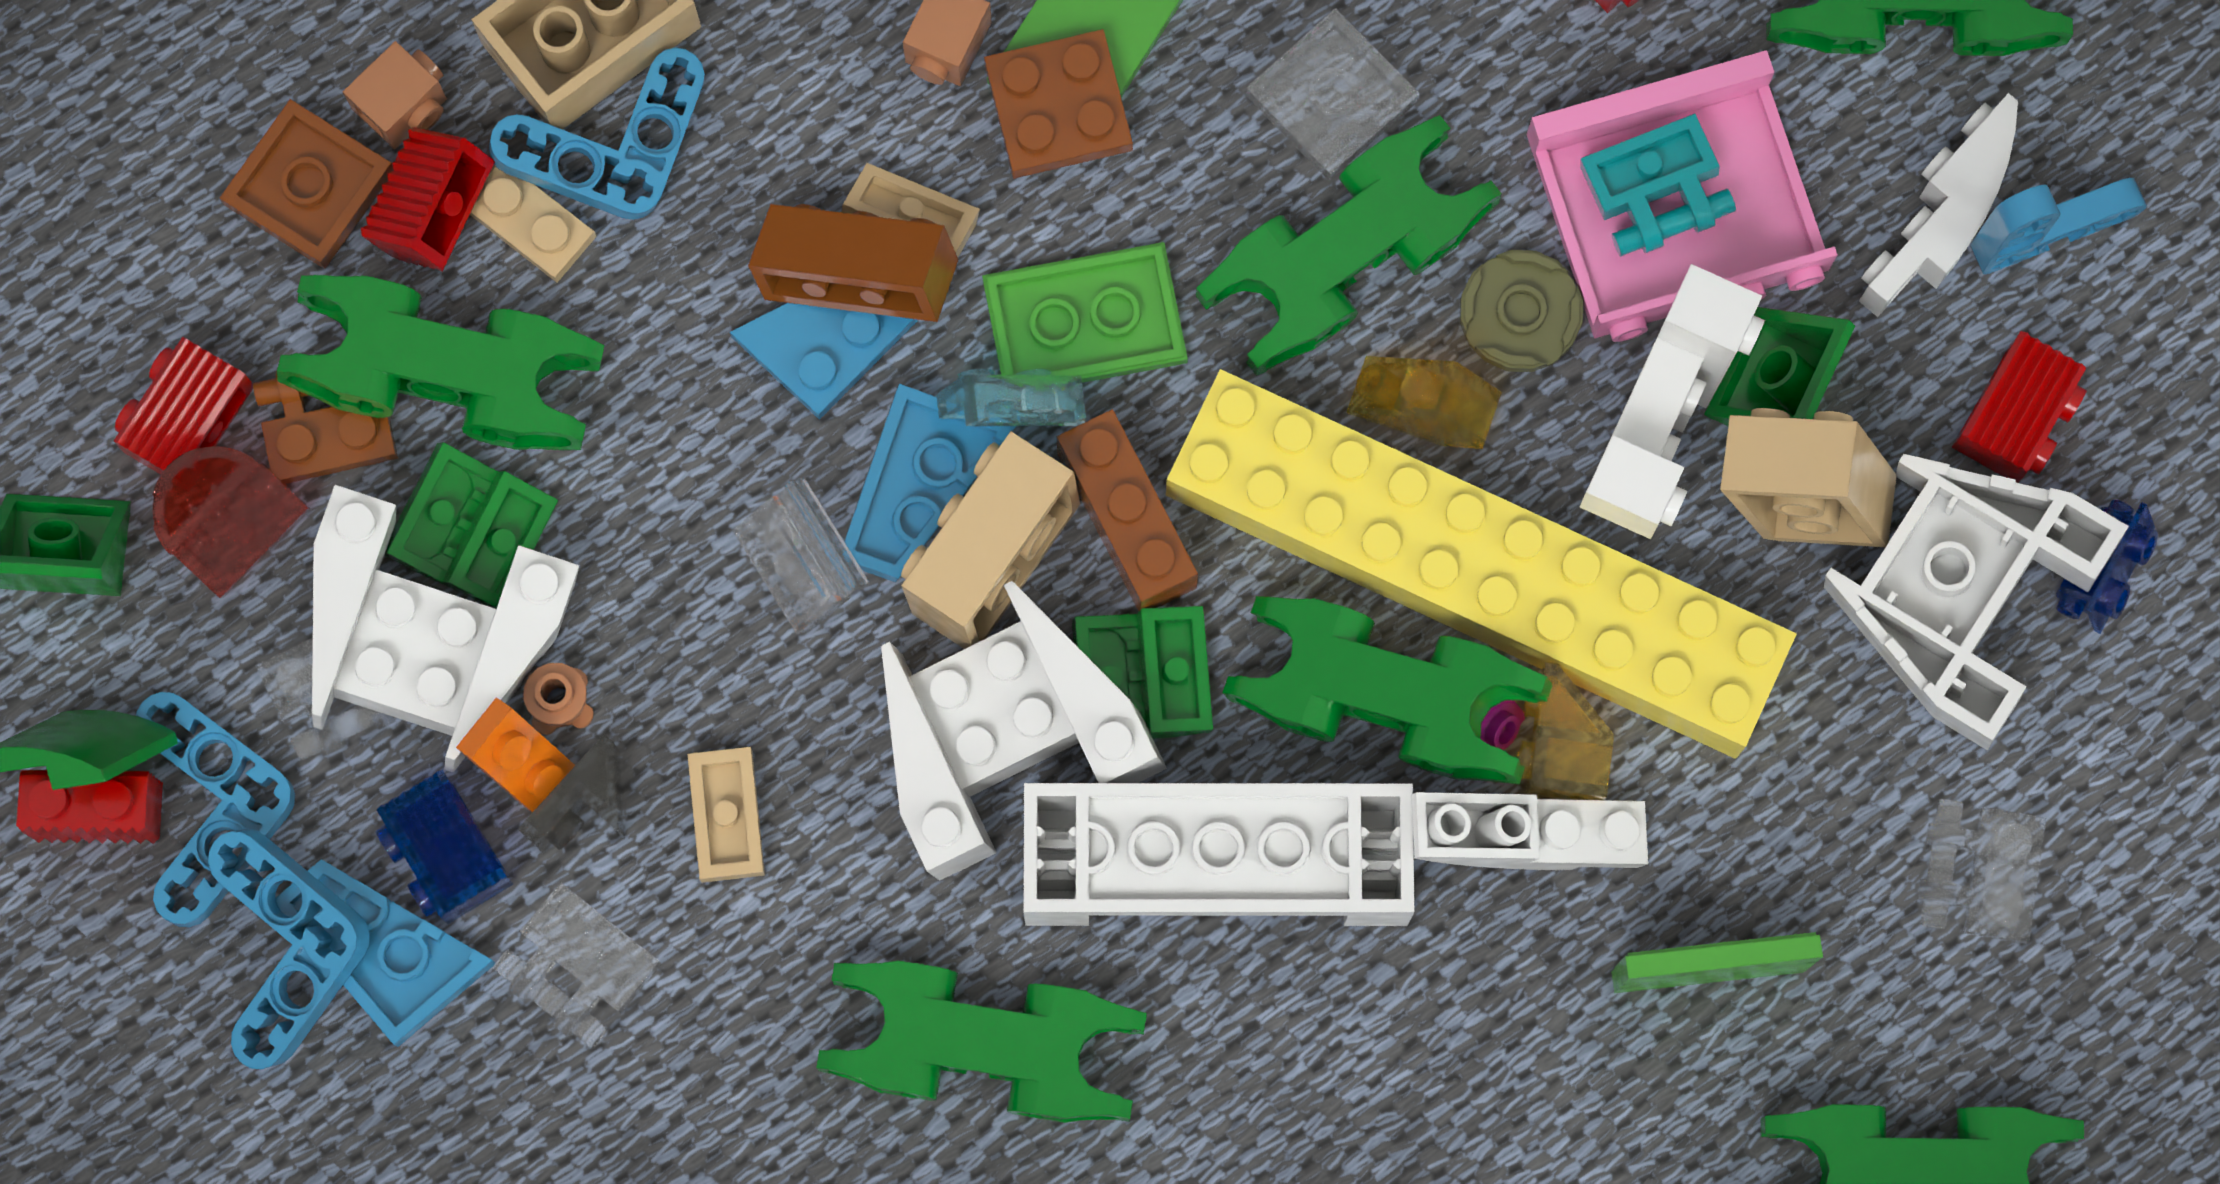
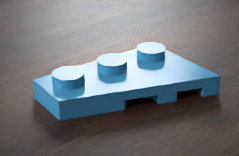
(819, 349)
(409, 963)

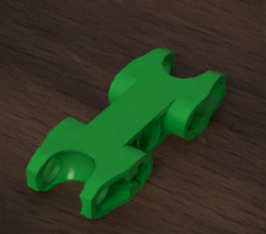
(1978, 25)
(1386, 216)
(398, 353)
(1432, 702)
(934, 1034)
(1989, 1146)

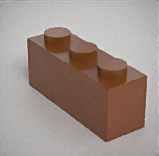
(854, 262)
(1127, 512)

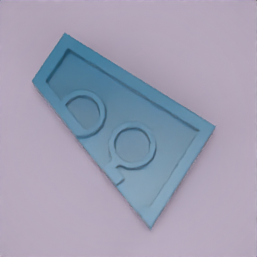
(912, 479)

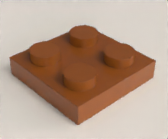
(1058, 103)
(307, 184)

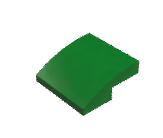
(468, 524)
(1156, 663)
(85, 746)

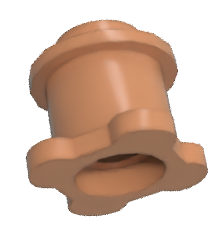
(567, 712)

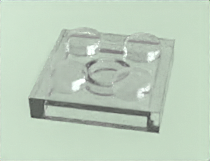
(1332, 94)

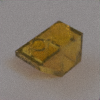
(1426, 400)
(1568, 744)

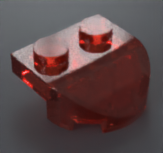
(222, 513)

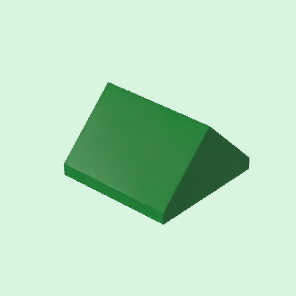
(1785, 367)
(63, 544)

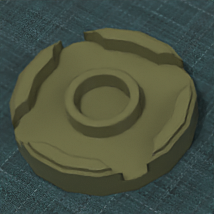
(1511, 332)

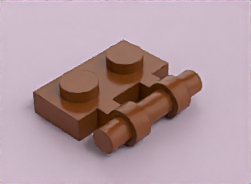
(319, 440)

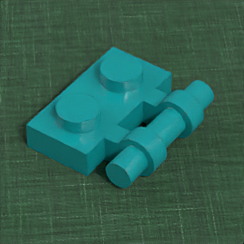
(1650, 168)

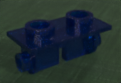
(2110, 590)

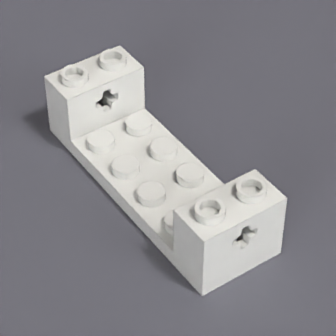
(1218, 851)

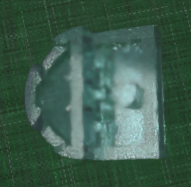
(1014, 400)

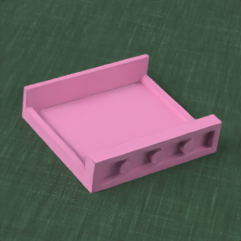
(1758, 246)

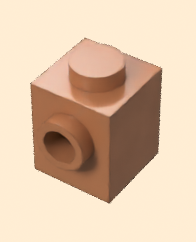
(946, 39)
(398, 94)

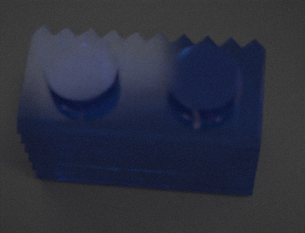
(443, 848)

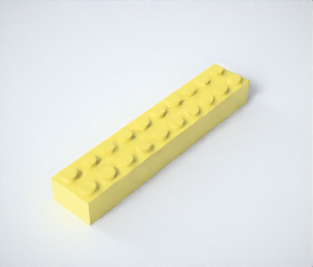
(1479, 564)

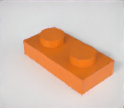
(515, 755)

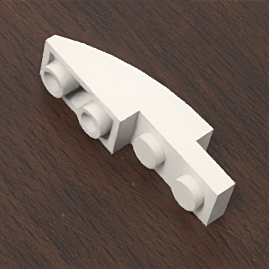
(1961, 195)
(1528, 831)

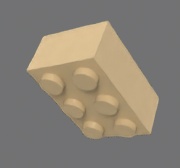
(579, 51)
(1808, 478)
(989, 540)

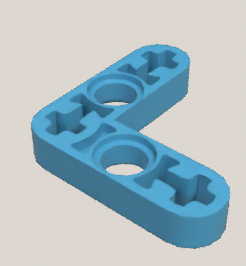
(629, 161)
(2032, 220)
(231, 813)
(308, 949)

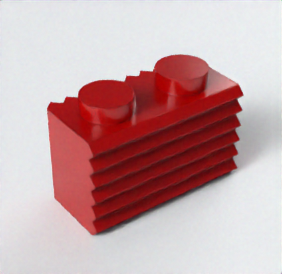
(427, 198)
(2021, 407)
(183, 408)
(112, 810)

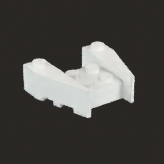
(1684, 369)
(1954, 572)
(416, 646)
(995, 716)

